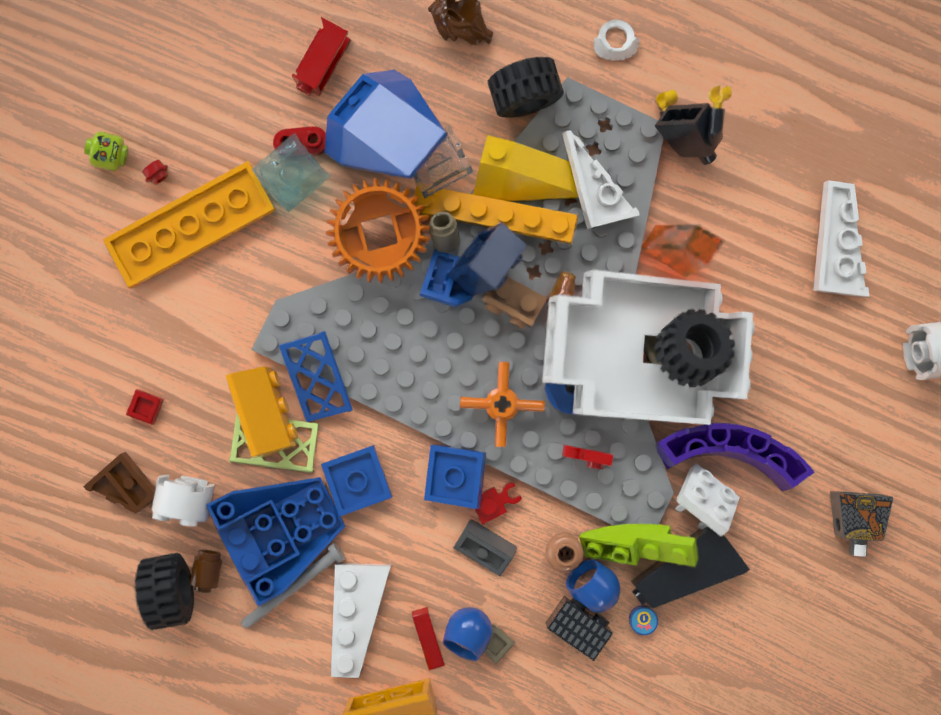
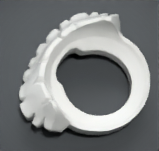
(603, 48)

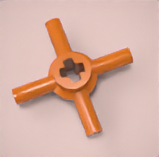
(509, 412)

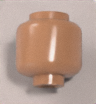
(568, 560)

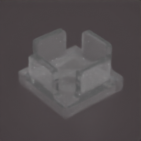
(443, 166)

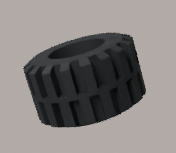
(525, 87)
(707, 334)
(164, 591)

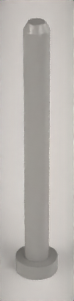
(333, 555)

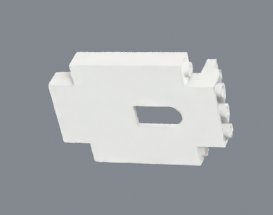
(601, 347)

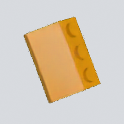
(262, 411)
(405, 699)

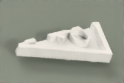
(597, 193)

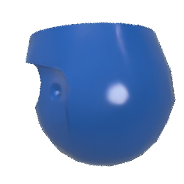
(600, 592)
(470, 629)

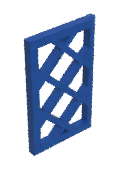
(302, 394)

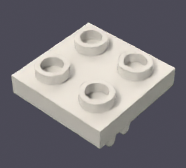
(707, 500)

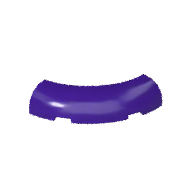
(738, 442)

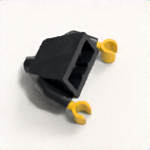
(693, 128)

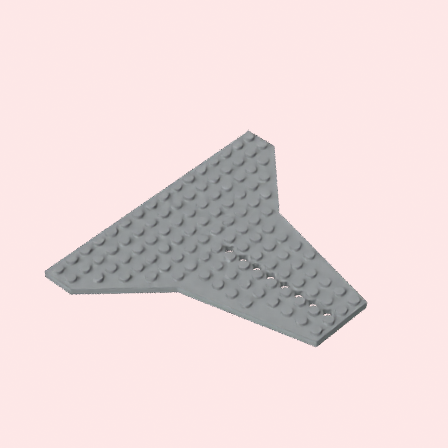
(423, 355)

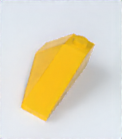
(522, 173)

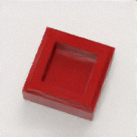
(144, 407)

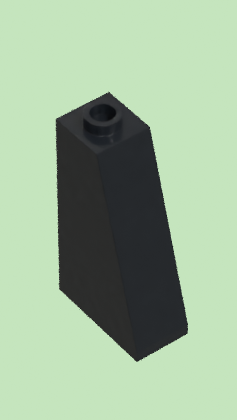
(671, 581)

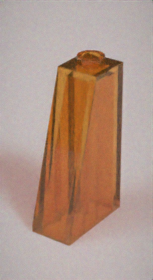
(682, 247)

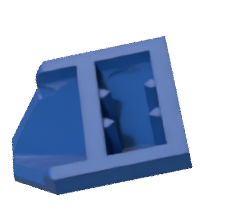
(439, 285)

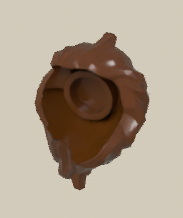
(460, 20)

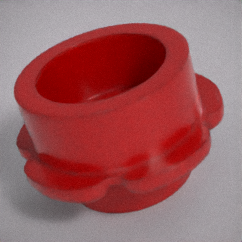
(155, 172)

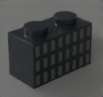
(579, 627)

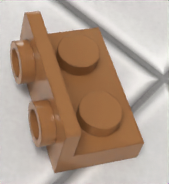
(516, 302)

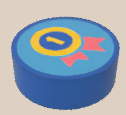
(643, 620)

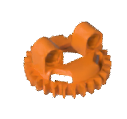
(373, 204)

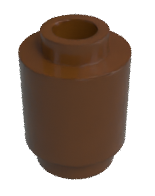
(206, 571)

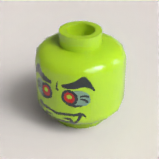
(106, 151)

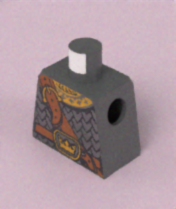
(860, 518)

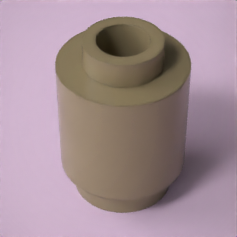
(444, 232)

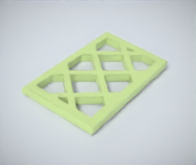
(286, 463)

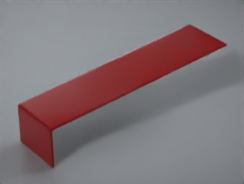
(427, 638)

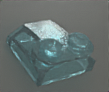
(290, 173)

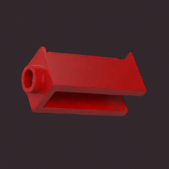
(321, 58)

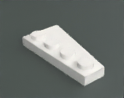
(838, 256)
(355, 609)

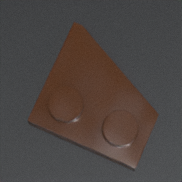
(123, 484)

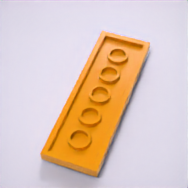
(189, 225)

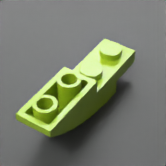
(634, 541)

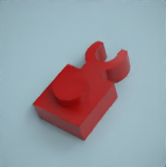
(594, 458)
(493, 503)

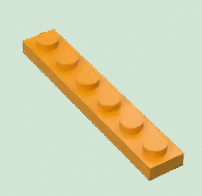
(489, 212)

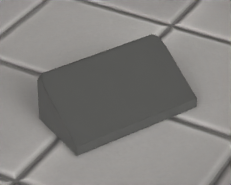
(485, 547)

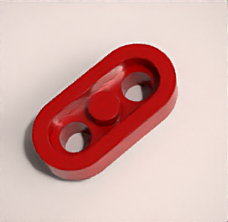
(304, 135)

